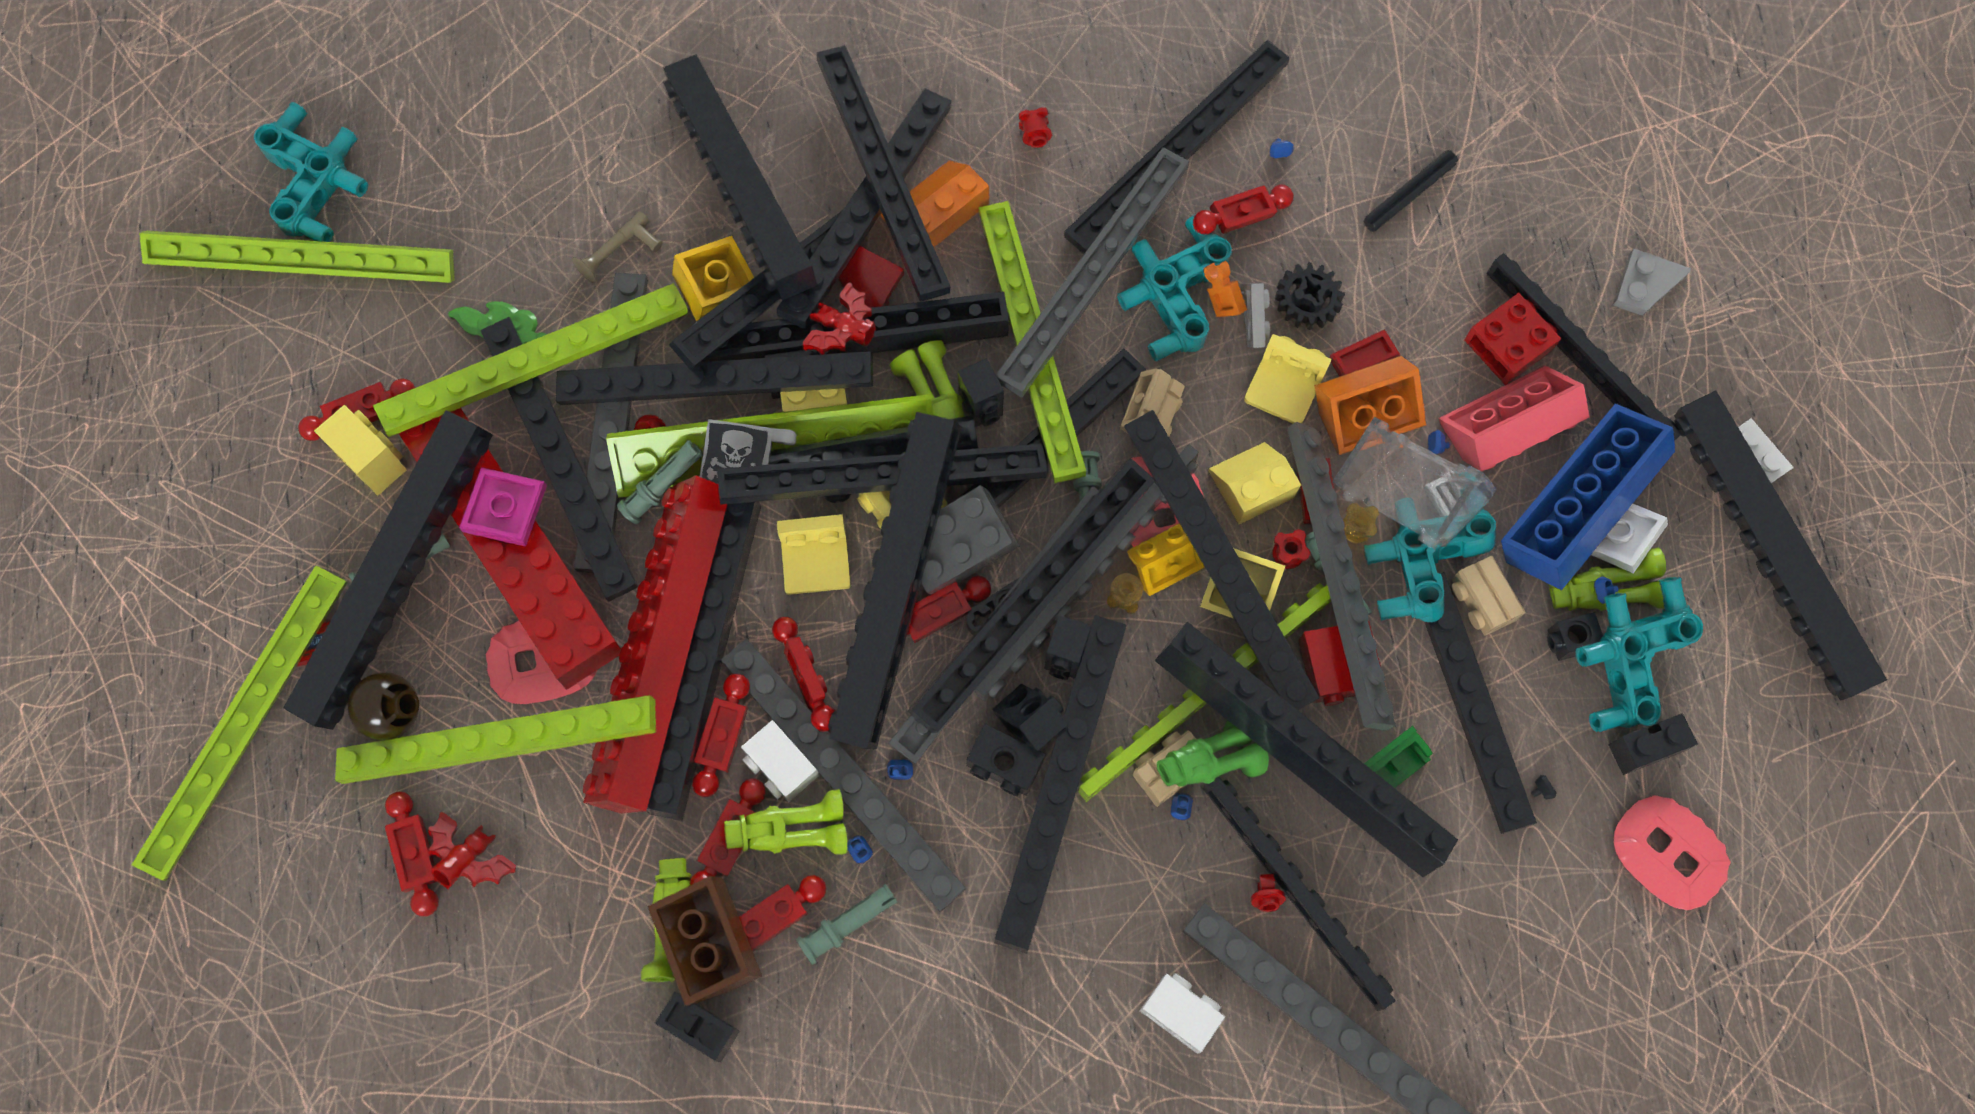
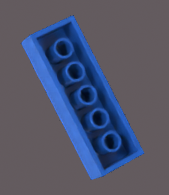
(1588, 496)

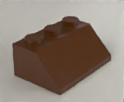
(704, 941)

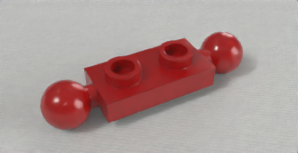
(1243, 209)
(359, 400)
(946, 606)
(800, 661)
(721, 735)
(714, 852)
(410, 853)
(780, 910)

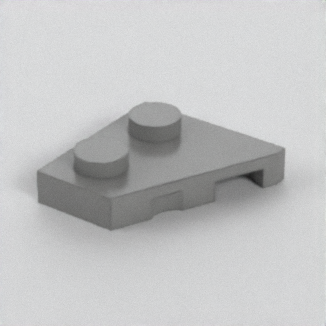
(1647, 281)
(1254, 317)

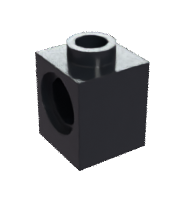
(1584, 626)

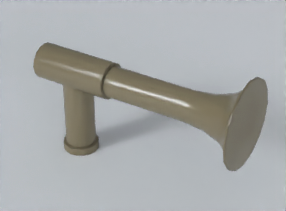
(635, 226)

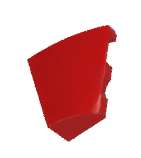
(873, 276)

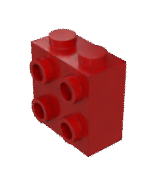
(1512, 338)
(1327, 665)

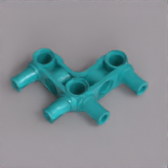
(310, 186)
(1173, 300)
(1420, 566)
(1628, 651)

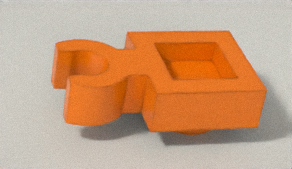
(1223, 293)

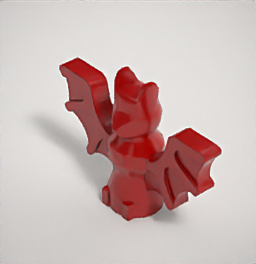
(846, 325)
(460, 859)

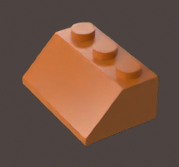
(949, 199)
(1380, 391)

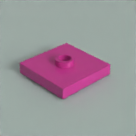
(503, 506)

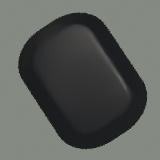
(1544, 788)

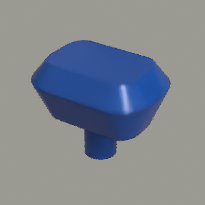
(1281, 148)
(1437, 442)
(1604, 587)
(899, 769)
(1181, 806)
(859, 849)

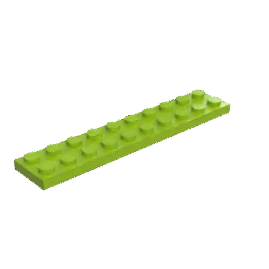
(640, 453)

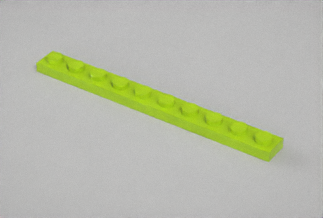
(297, 256)
(1023, 310)
(530, 360)
(1173, 717)
(239, 724)
(496, 739)

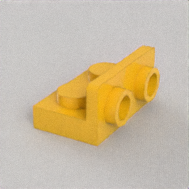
(1165, 559)

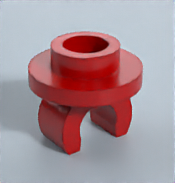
(1267, 897)

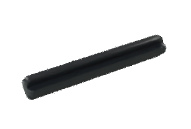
(1410, 190)

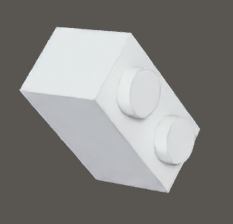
(779, 761)
(1182, 1012)

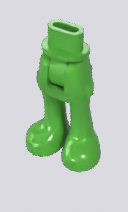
(1197, 764)

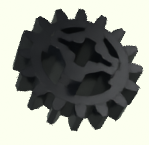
(1309, 296)

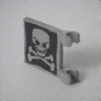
(739, 446)

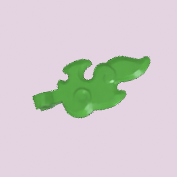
(474, 321)

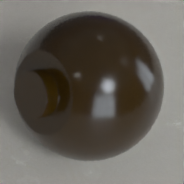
(383, 706)

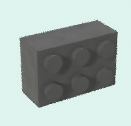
(966, 539)

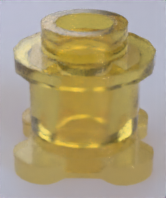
(1365, 518)
(1125, 600)

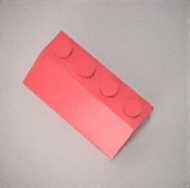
(1515, 417)

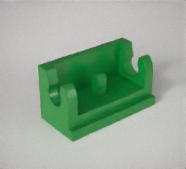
(1400, 757)

